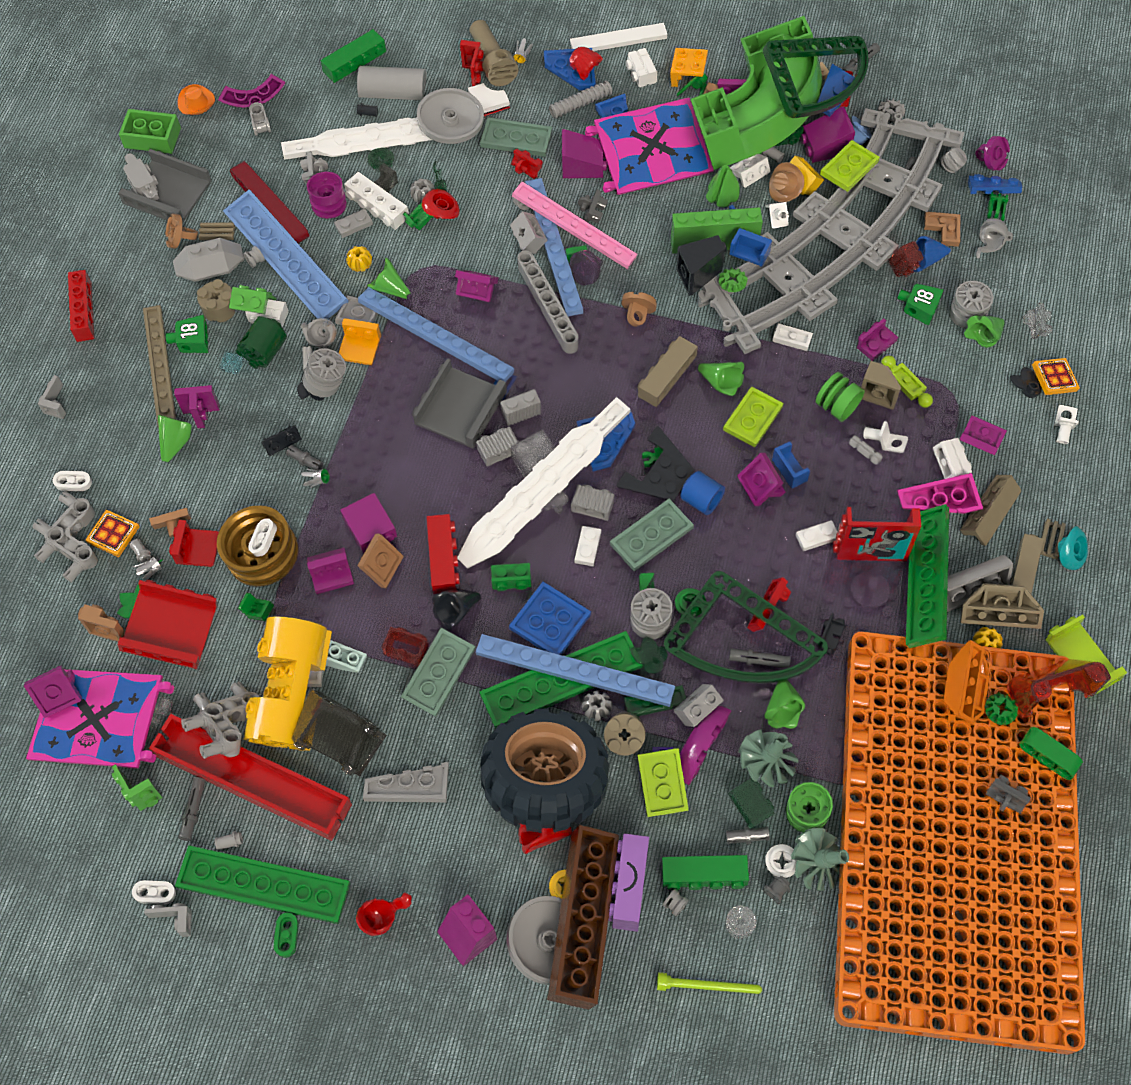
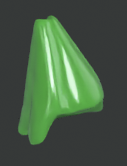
(723, 187)
(390, 282)
(984, 330)
(723, 376)
(172, 436)
(784, 706)

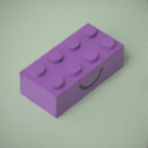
(629, 888)

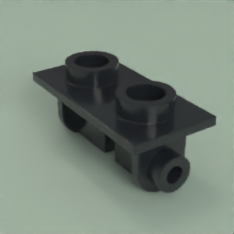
(281, 440)
(832, 627)

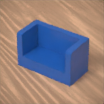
(750, 247)
(789, 466)

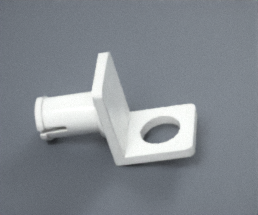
(778, 214)
(1065, 423)
(885, 438)

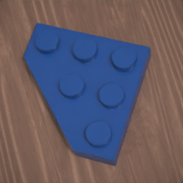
(558, 63)
(612, 442)

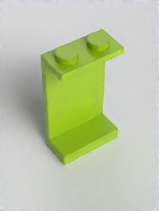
(1075, 643)

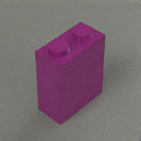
(366, 519)

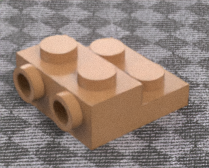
(99, 623)

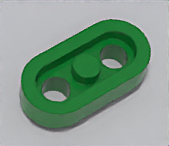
(285, 935)

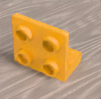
(687, 63)
(359, 341)

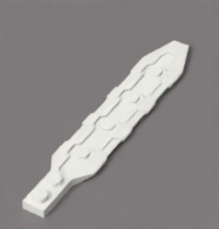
(356, 139)
(547, 479)

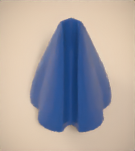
(931, 251)

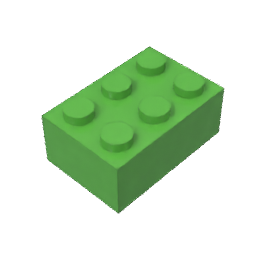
(150, 131)

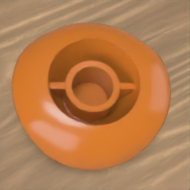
(195, 100)

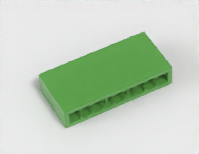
(702, 225)

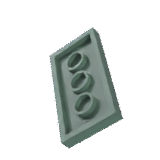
(513, 135)
(651, 534)
(438, 672)

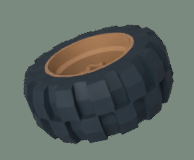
(536, 748)

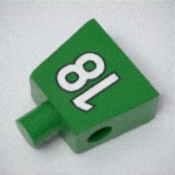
(921, 302)
(190, 335)

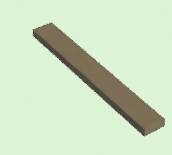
(159, 362)

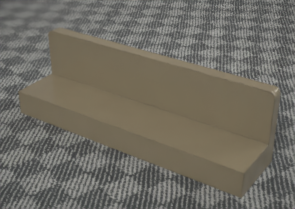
(996, 504)

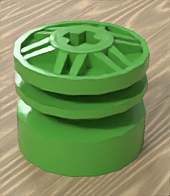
(839, 397)
(813, 796)

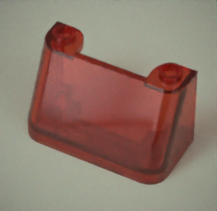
(1036, 685)

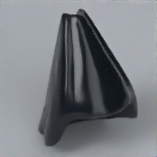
(453, 605)

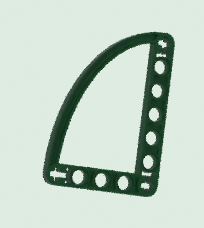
(774, 52)
(748, 677)

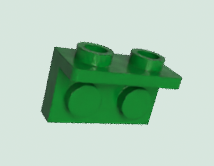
(511, 576)

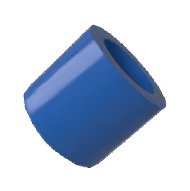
(702, 492)

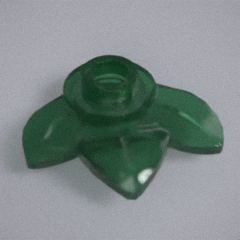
(440, 184)
(650, 655)

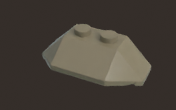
(1002, 607)

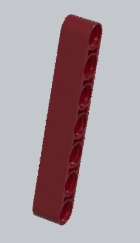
(249, 180)

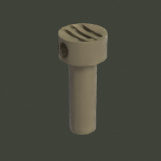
(498, 63)

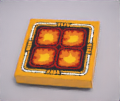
(1055, 376)
(112, 533)

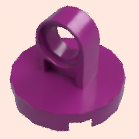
(994, 153)

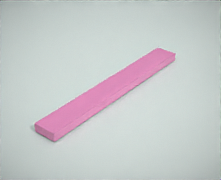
(574, 225)

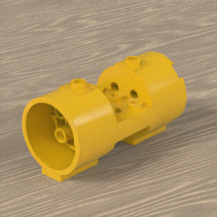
(292, 650)

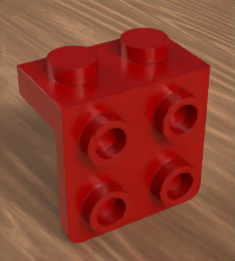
(472, 59)
(193, 546)

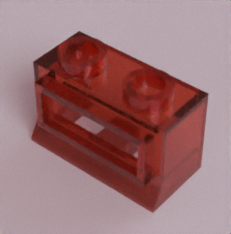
(402, 635)

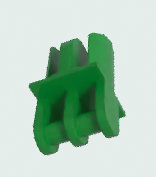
(997, 203)

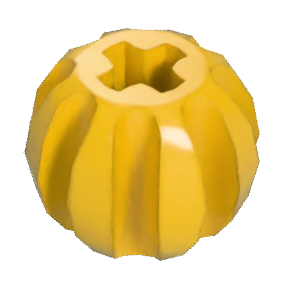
(359, 259)
(988, 638)

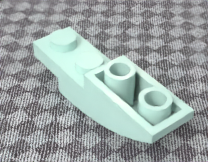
(344, 657)

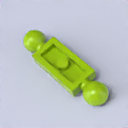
(909, 382)

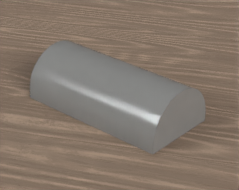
(391, 82)
(966, 582)

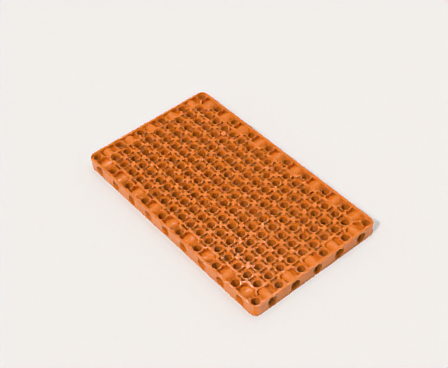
(1062, 846)

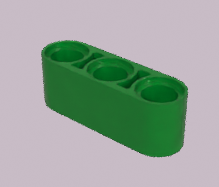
(1051, 753)

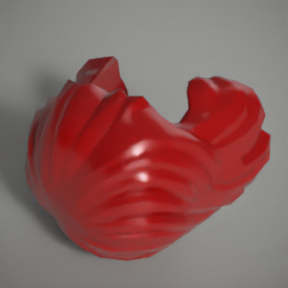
(584, 60)

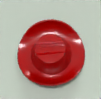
(440, 204)

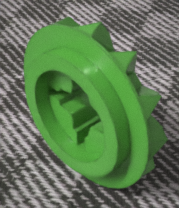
(731, 285)

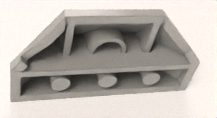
(208, 259)

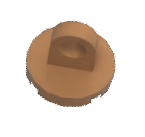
(175, 231)
(639, 304)

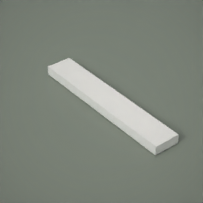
(621, 37)

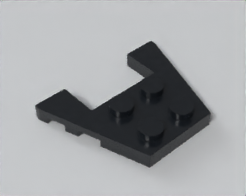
(667, 474)

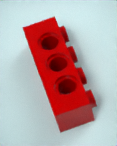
(81, 305)

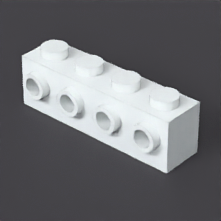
(376, 200)

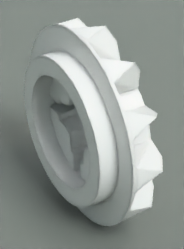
(774, 855)

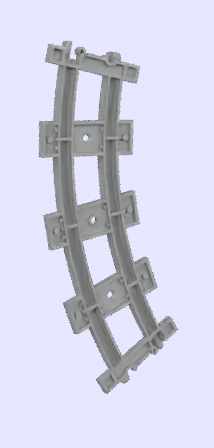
(828, 217)

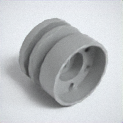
(970, 300)
(324, 372)
(648, 622)

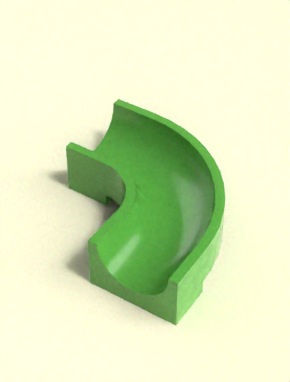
(753, 115)

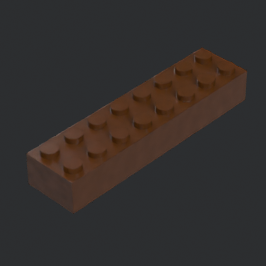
(583, 918)

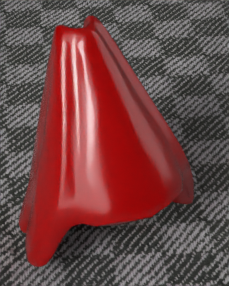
(534, 840)

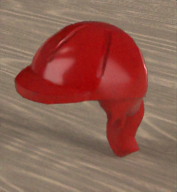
(377, 915)

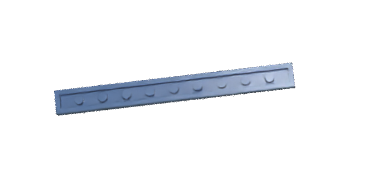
(558, 259)
(436, 335)
(575, 670)

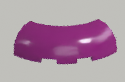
(261, 94)
(700, 740)

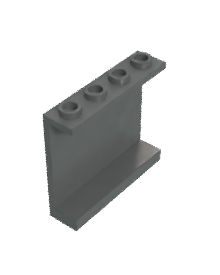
(178, 187)
(458, 405)

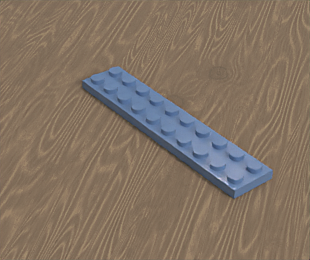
(285, 256)

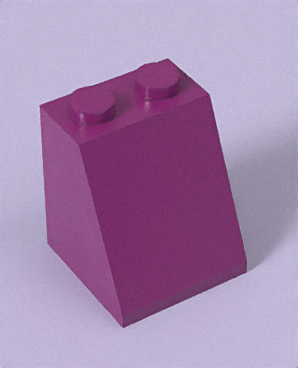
(827, 135)
(582, 156)
(466, 930)

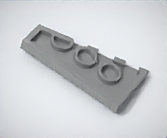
(410, 786)

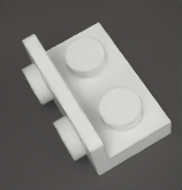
(751, 169)

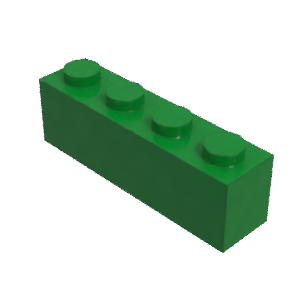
(353, 55)
(705, 872)

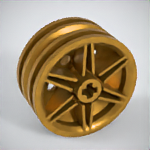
(235, 540)

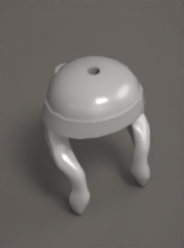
(994, 235)
(314, 332)

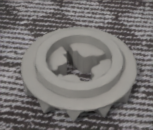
(899, 108)

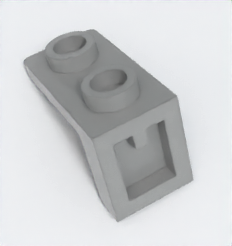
(47, 401)
(182, 923)

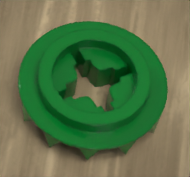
(687, 595)
(992, 709)

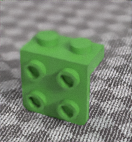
(250, 300)
(141, 795)

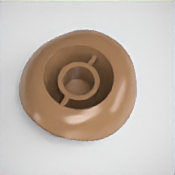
(786, 182)

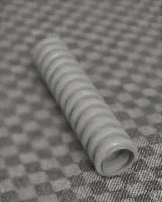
(580, 99)

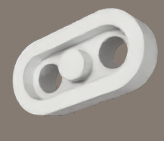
(73, 479)
(262, 537)
(155, 892)

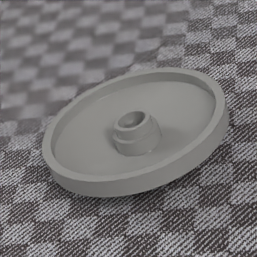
(450, 116)
(533, 937)

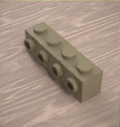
(667, 371)

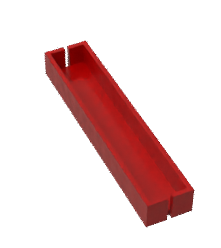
(254, 780)

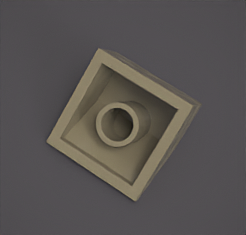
(880, 385)

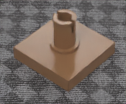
(380, 560)

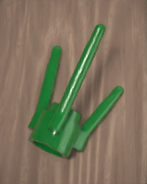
(696, 82)

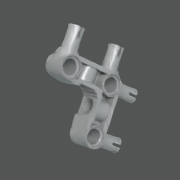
(67, 527)
(218, 720)

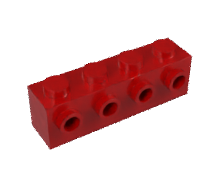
(442, 553)

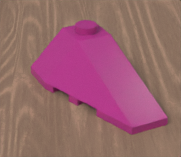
(956, 492)

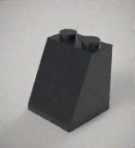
(700, 262)

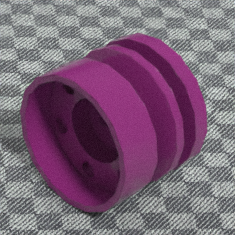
(326, 195)

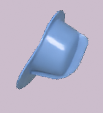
(862, 133)

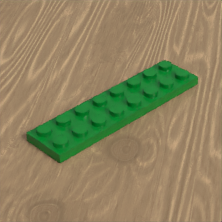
(928, 580)
(540, 690)
(263, 884)

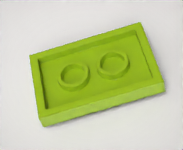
(849, 165)
(753, 416)
(663, 782)

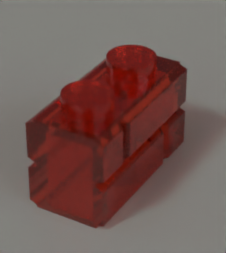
(906, 259)

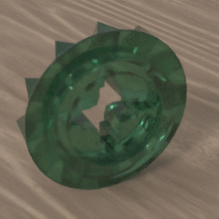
(384, 153)

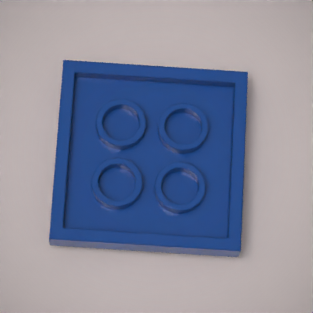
(550, 619)

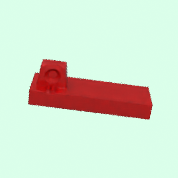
(775, 592)

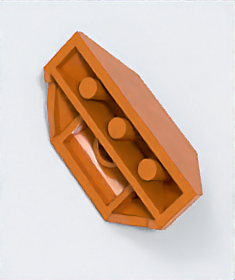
(968, 682)

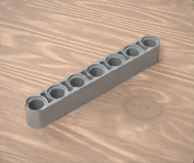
(551, 310)

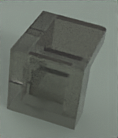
(388, 178)

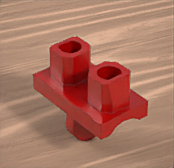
(524, 163)

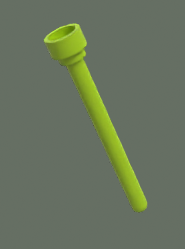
(666, 982)

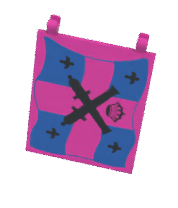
(652, 146)
(105, 725)

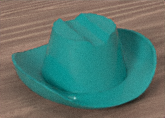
(1073, 549)

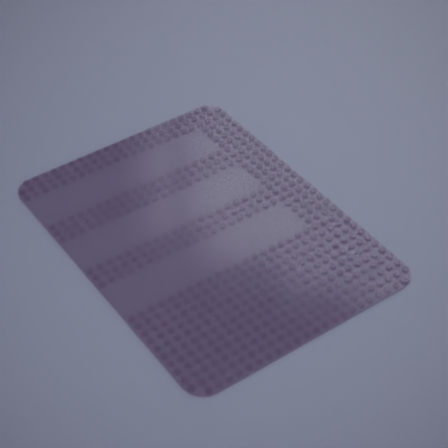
(432, 475)

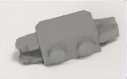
(139, 177)

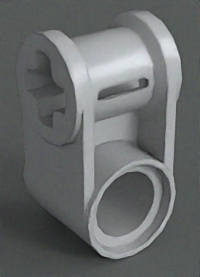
(259, 119)

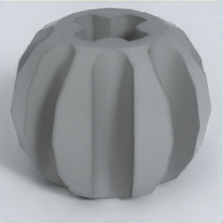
(953, 160)
(420, 188)
(601, 701)

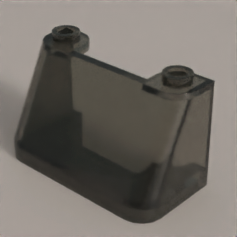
(337, 733)

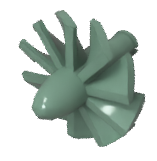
(764, 752)
(818, 852)

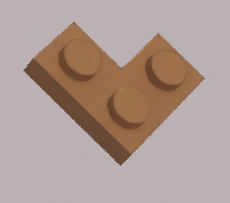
(946, 223)

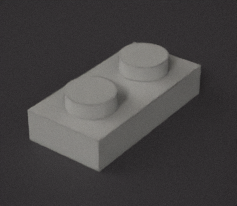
(353, 223)

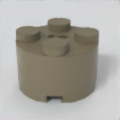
(215, 301)
(617, 742)

